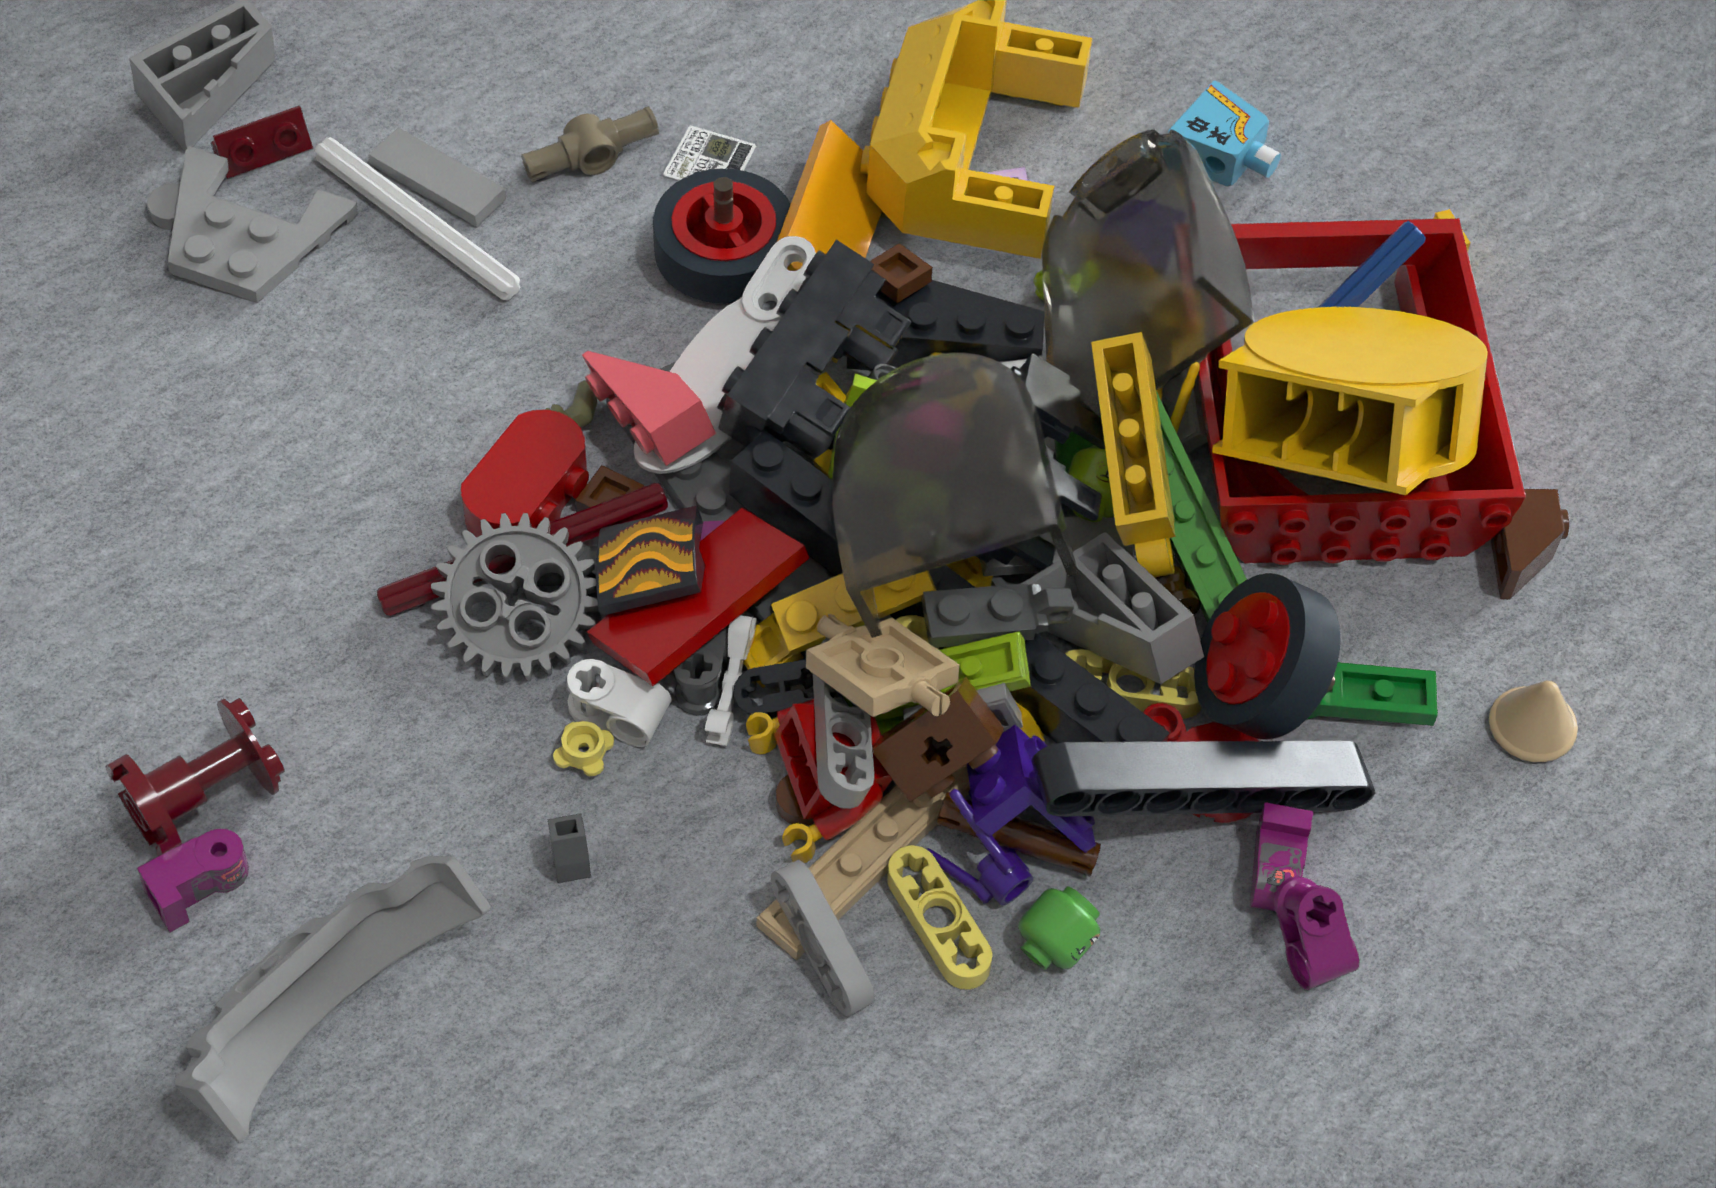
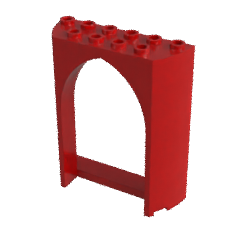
(1444, 514)

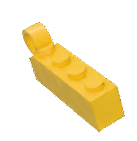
(1135, 450)

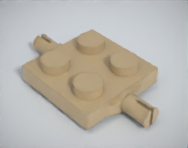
(882, 669)

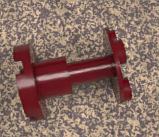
(179, 786)

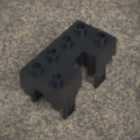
(821, 322)
(1059, 416)

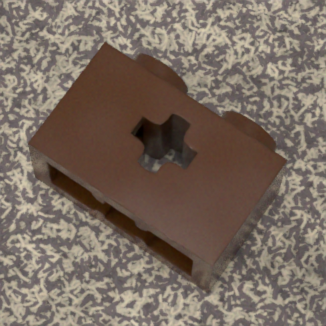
(921, 768)

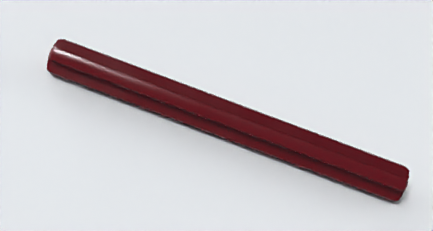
(580, 525)

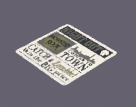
(706, 151)

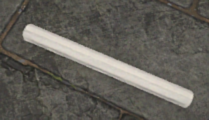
(418, 219)

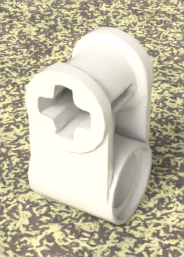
(618, 703)

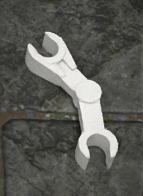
(720, 721)

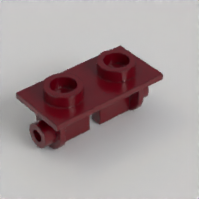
(263, 141)

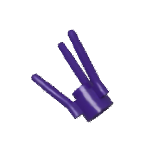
(1001, 870)

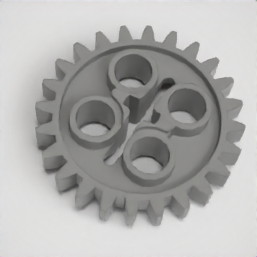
(497, 638)

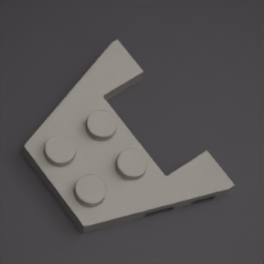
(239, 246)

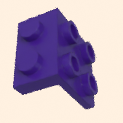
(1009, 786)

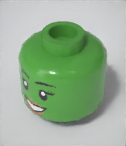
(1059, 928)

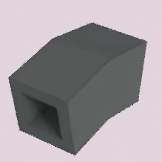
(569, 848)

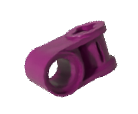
(1314, 932)

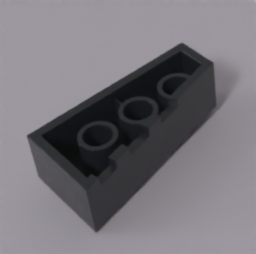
(964, 322)

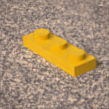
(802, 611)

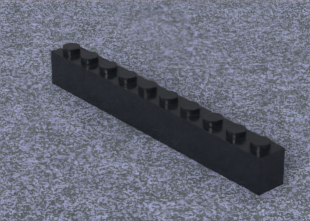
(1063, 695)

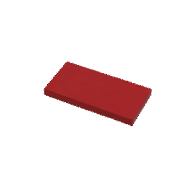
(741, 565)

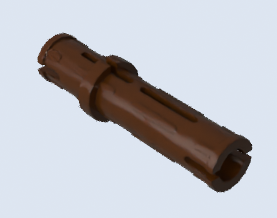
(1028, 838)

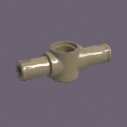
(590, 144)

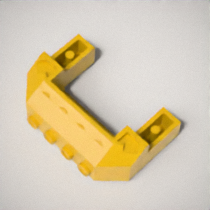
(935, 116)

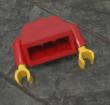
(796, 740)

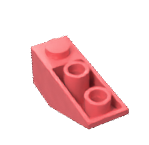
(655, 402)

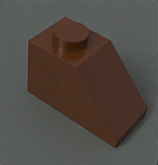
(1529, 540)

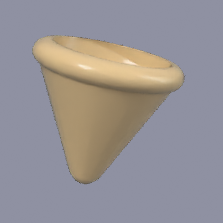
(1534, 722)

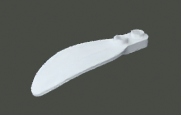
(727, 343)

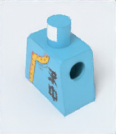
(1227, 135)

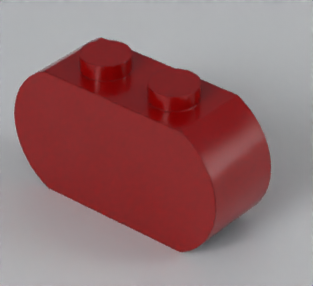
(527, 470)

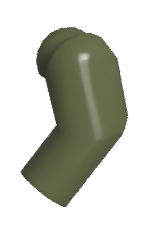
(583, 405)

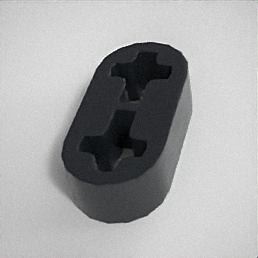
(773, 677)

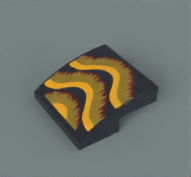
(649, 560)

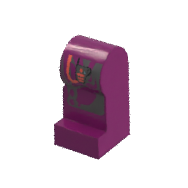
(1278, 851)
(192, 873)

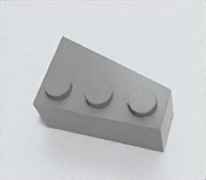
(203, 69)
(1123, 612)

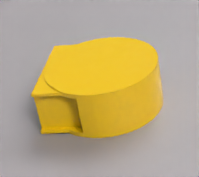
(1355, 396)

